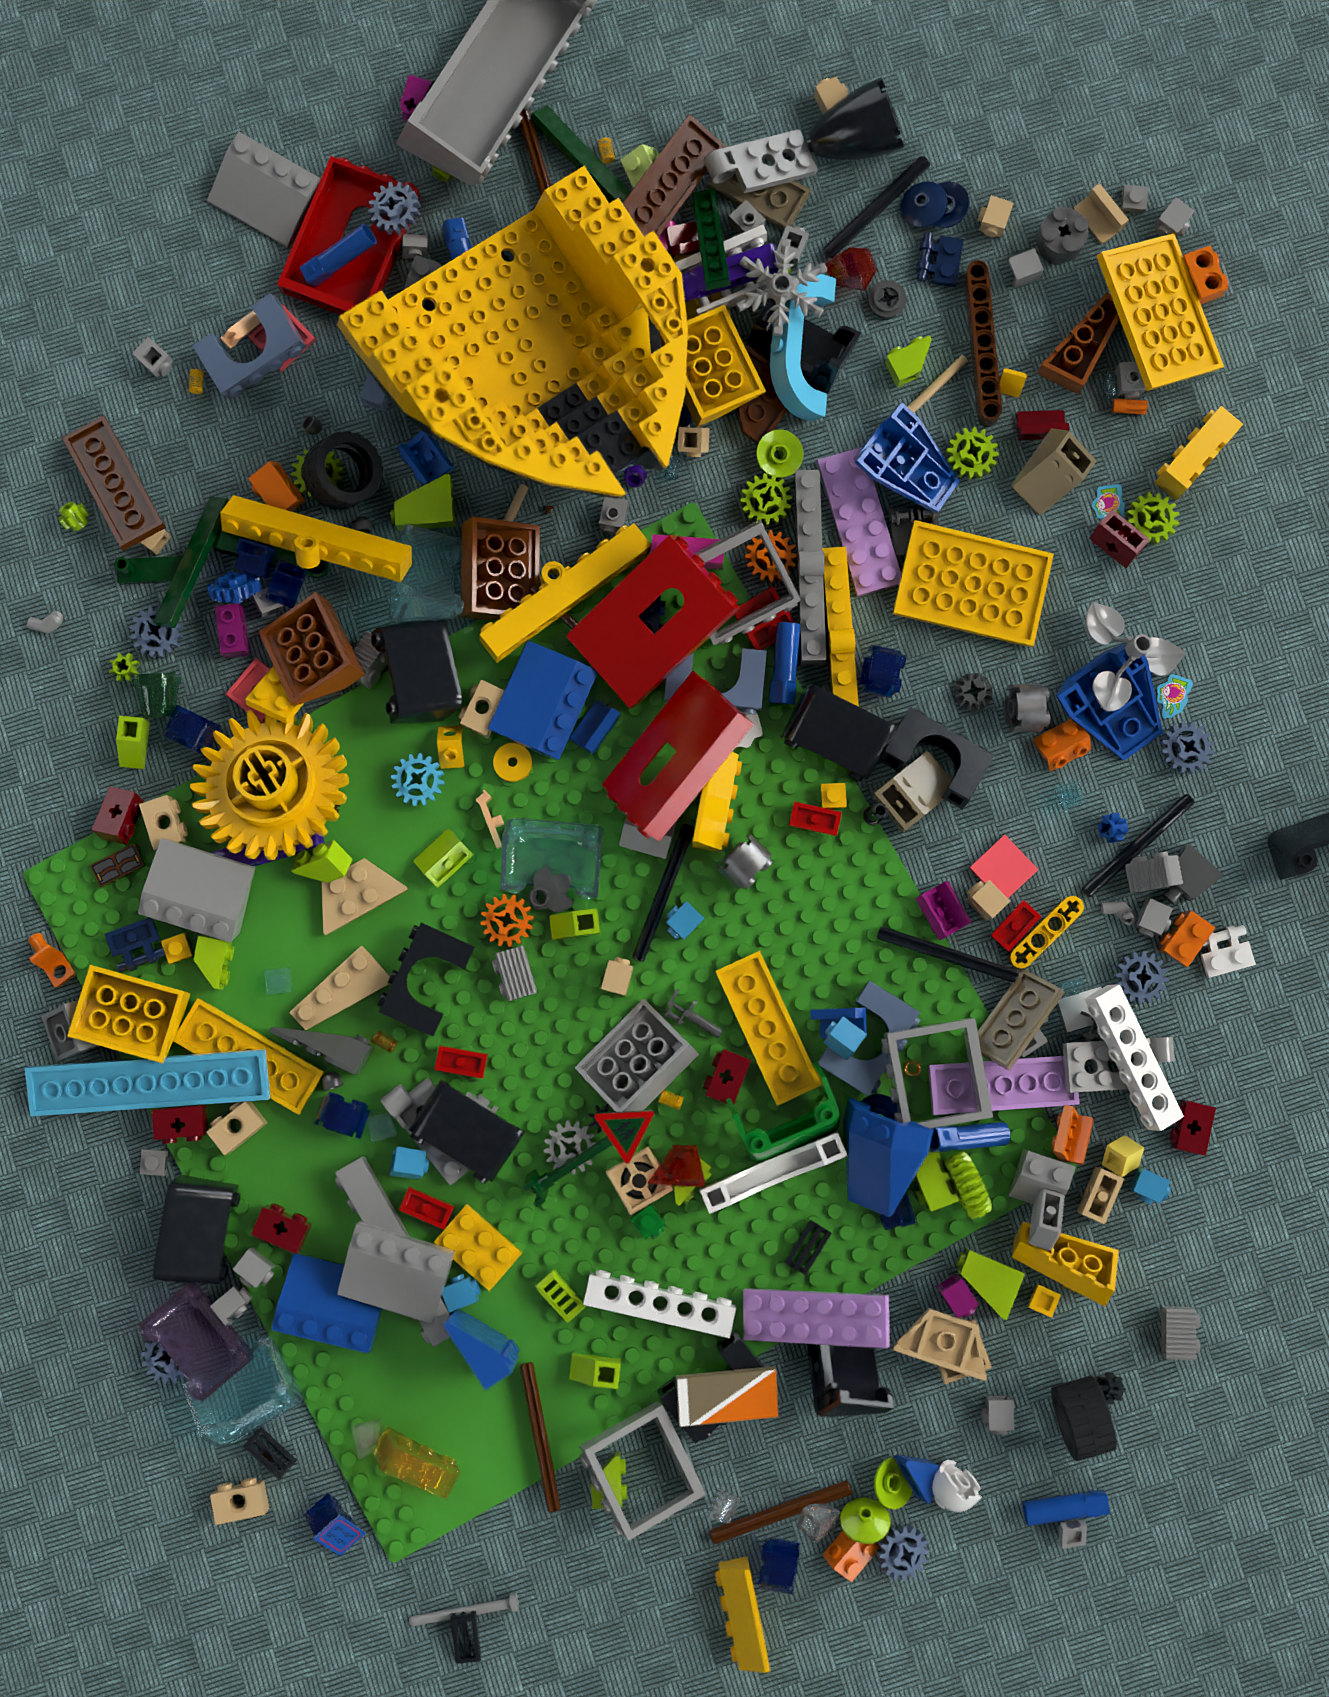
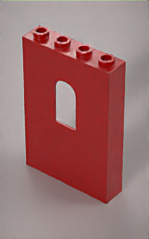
(336, 197)
(621, 643)
(702, 731)

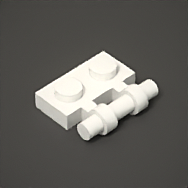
(1229, 958)

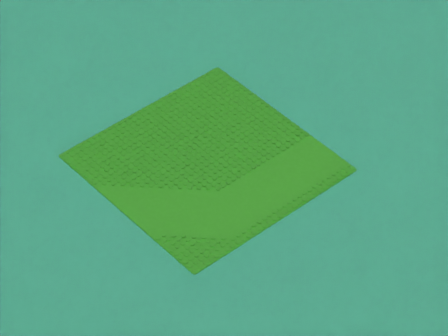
(806, 914)

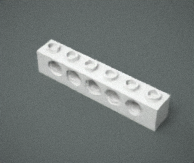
(1145, 1064)
(719, 1325)

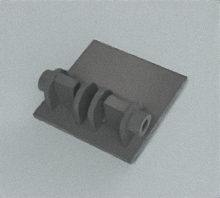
(901, 524)

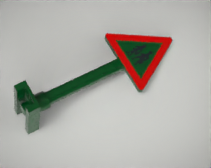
(622, 1131)

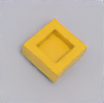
(833, 795)
(177, 948)
(1044, 1300)

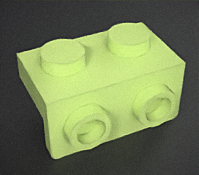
(638, 162)

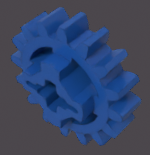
(234, 587)

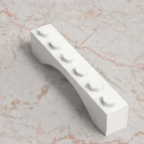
(772, 1171)

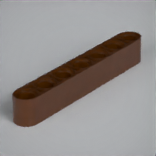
(982, 332)

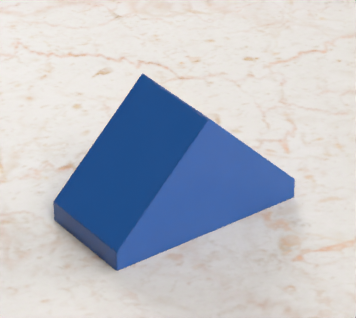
(918, 1474)

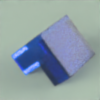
(254, 557)
(286, 584)
(902, 1215)
(324, 1513)

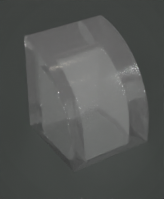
(366, 1436)
(723, 1506)
(817, 1521)

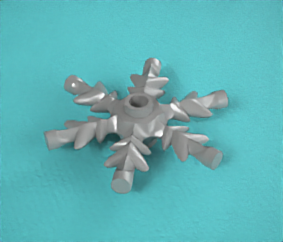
(783, 279)

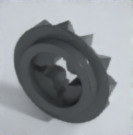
(892, 290)
(967, 701)

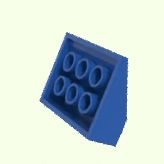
(542, 700)
(316, 1312)
(483, 1347)

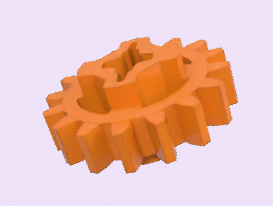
(761, 557)
(504, 931)

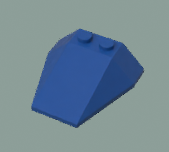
(908, 460)
(1120, 730)
(881, 1156)

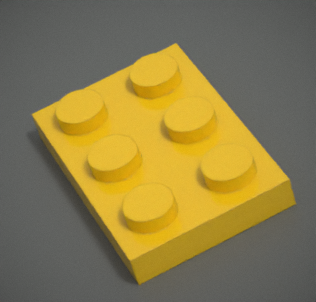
(271, 698)
(478, 1247)

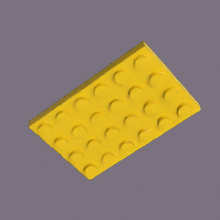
(1160, 311)
(973, 583)

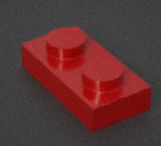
(815, 818)
(1015, 925)
(461, 1061)
(426, 1208)

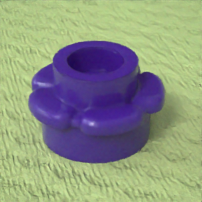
(635, 480)

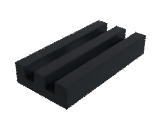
(819, 1229)
(260, 1458)
(464, 1618)

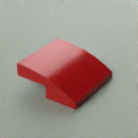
(764, 633)

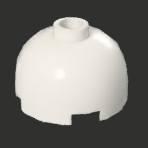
(955, 1488)

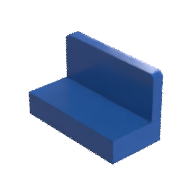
(595, 727)
(827, 1016)

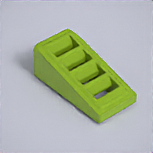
(554, 1275)

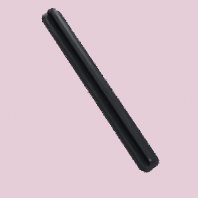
(876, 207)
(1138, 845)
(663, 892)
(947, 954)

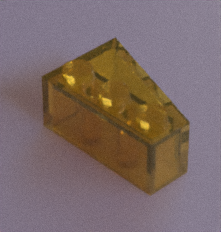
(416, 1463)

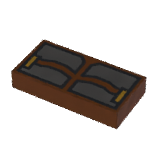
(118, 865)

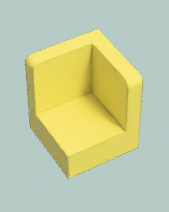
(1123, 1156)

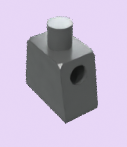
(1196, 874)

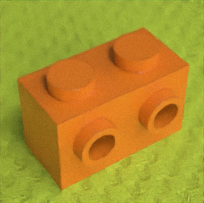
(276, 487)

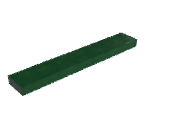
(579, 153)
(710, 239)
(191, 564)

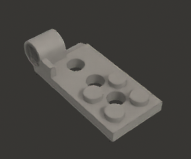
(1101, 1077)
(404, 1107)

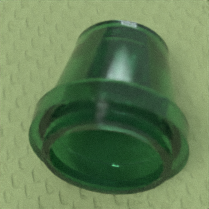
(157, 693)

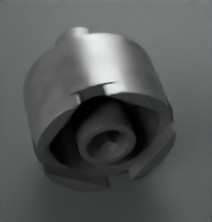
(1066, 223)
(1026, 708)
(745, 862)

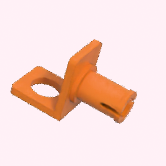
(49, 959)

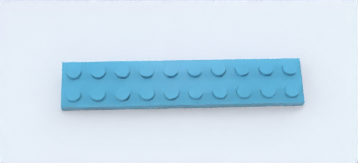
(147, 1083)

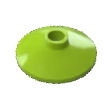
(790, 449)
(890, 1485)
(865, 1529)

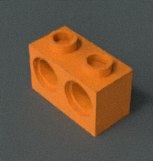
(1210, 274)

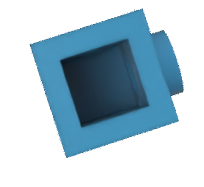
(683, 921)
(844, 1037)
(408, 1163)
(1149, 1186)
(460, 1292)

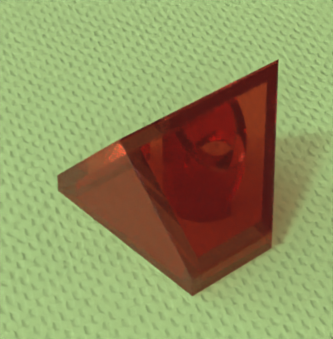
(852, 268)
(680, 1168)

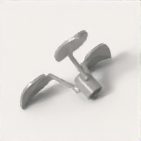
(1106, 624)

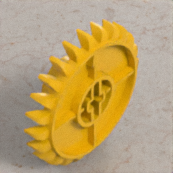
(301, 799)

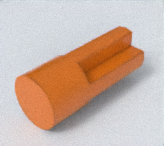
(1129, 406)

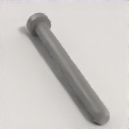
(509, 1603)

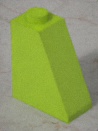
(427, 507)
(991, 1280)

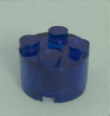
(882, 671)
(190, 729)
(342, 1116)
(780, 1565)

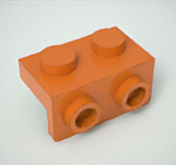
(1063, 744)
(1186, 937)
(1072, 1136)
(849, 1556)

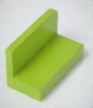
(443, 858)

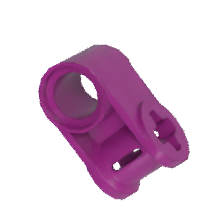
(415, 91)

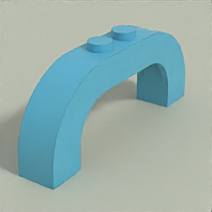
(786, 355)

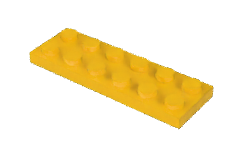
(768, 1028)
(213, 1031)

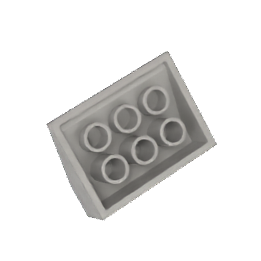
(263, 189)
(197, 890)
(636, 1060)
(395, 1272)

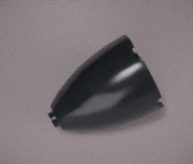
(857, 126)

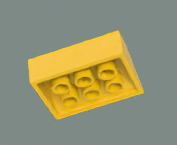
(717, 367)
(714, 806)
(128, 1014)

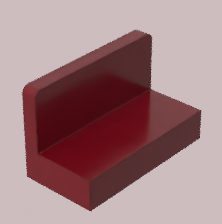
(682, 239)
(1037, 424)

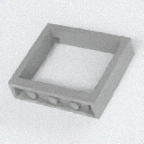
(767, 612)
(975, 1062)
(610, 1504)

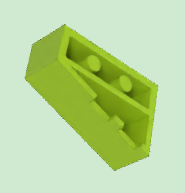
(933, 1183)

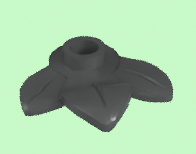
(554, 888)

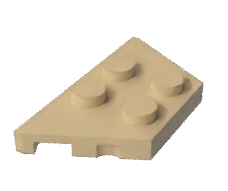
(357, 894)
(945, 1342)

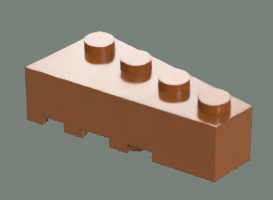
(1079, 351)

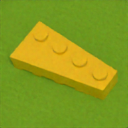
(1198, 453)
(1072, 1262)

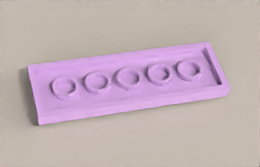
(859, 523)
(1027, 1085)
(816, 1317)

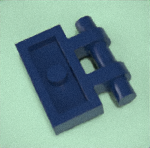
(947, 260)
(132, 937)

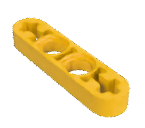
(1044, 930)

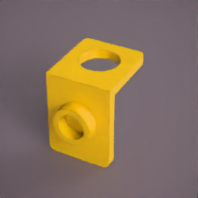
(450, 747)

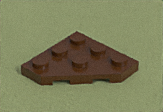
(765, 411)

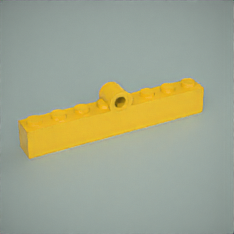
(316, 539)
(565, 592)
(839, 625)

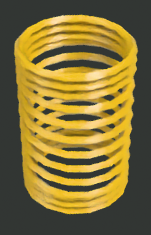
(604, 145)
(195, 389)
(668, 1099)

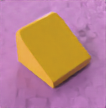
(1012, 382)

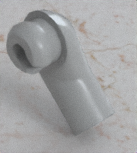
(46, 625)
(1121, 910)

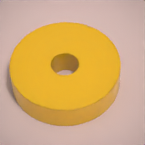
(502, 758)

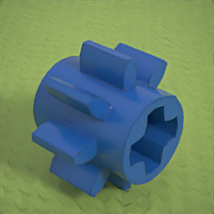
(1113, 827)

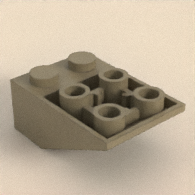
(1053, 470)
(913, 791)

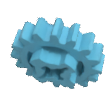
(409, 787)

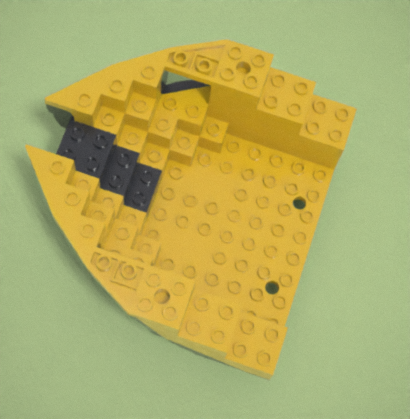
(544, 357)

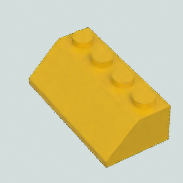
(743, 1615)

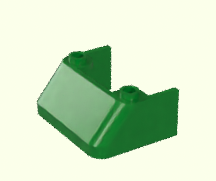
(819, 1123)

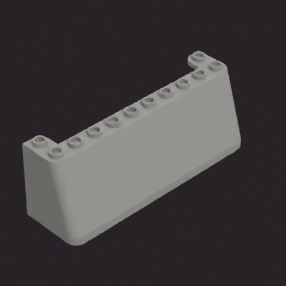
(490, 84)

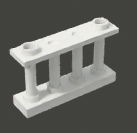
(740, 243)

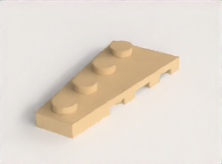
(348, 984)

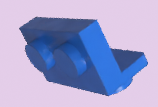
(425, 458)

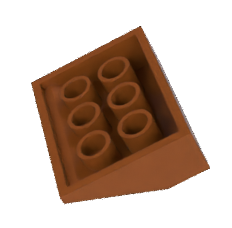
(497, 566)
(311, 651)

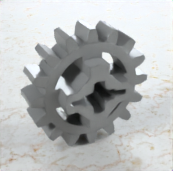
(577, 1138)

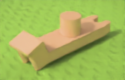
(240, 329)
(492, 823)

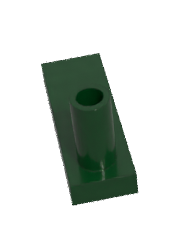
(146, 569)

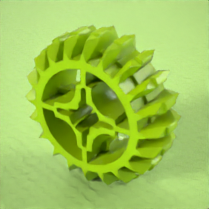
(968, 1185)

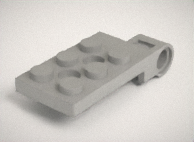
(752, 173)

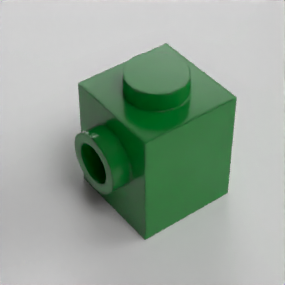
(648, 1222)

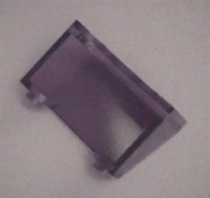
(197, 1340)

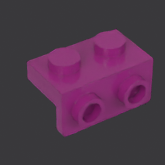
(943, 910)

